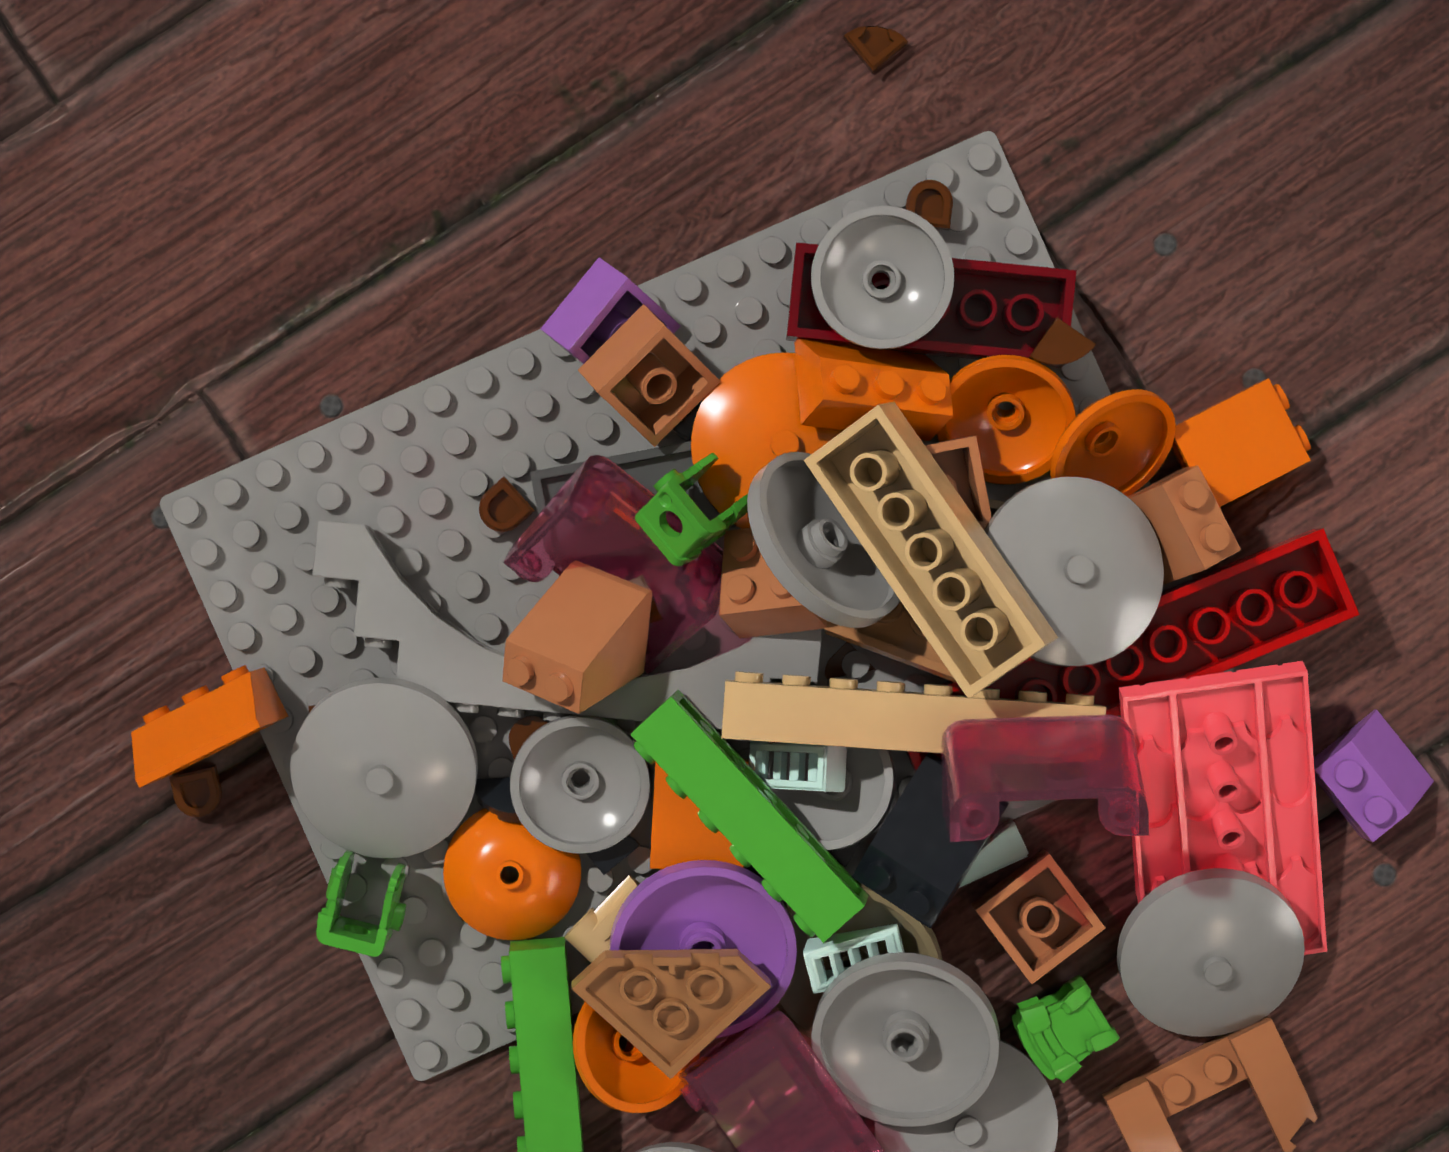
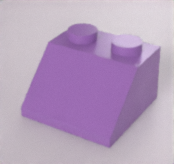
(597, 310)
(1371, 776)

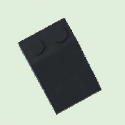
(912, 852)

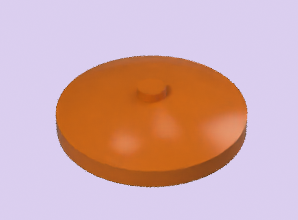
(749, 424)

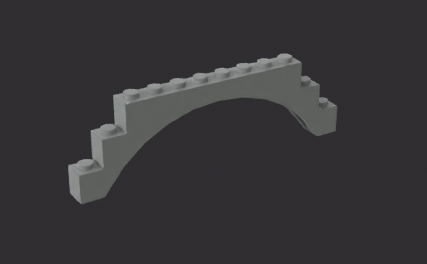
(471, 674)

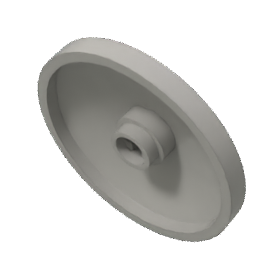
(814, 547)
(1084, 563)
(384, 767)
(1210, 952)
(907, 1038)
(1010, 1116)

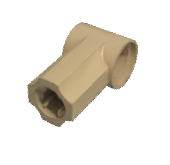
(593, 930)

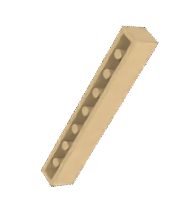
(870, 717)

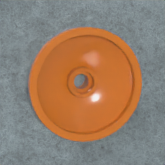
(1117, 440)
(1013, 442)
(503, 909)
(618, 1076)

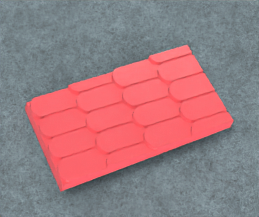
(1230, 783)

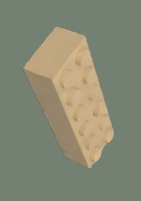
(930, 548)

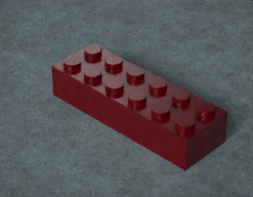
(990, 312)

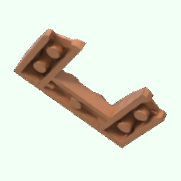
(1249, 1054)

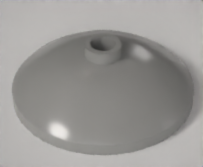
(888, 243)
(574, 814)
(850, 815)

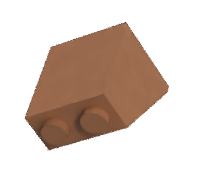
(1186, 523)
(580, 639)

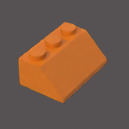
(847, 381)
(204, 724)

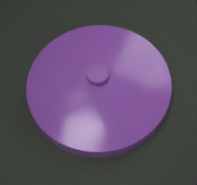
(712, 908)

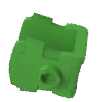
(697, 529)
(356, 934)
(1063, 1029)

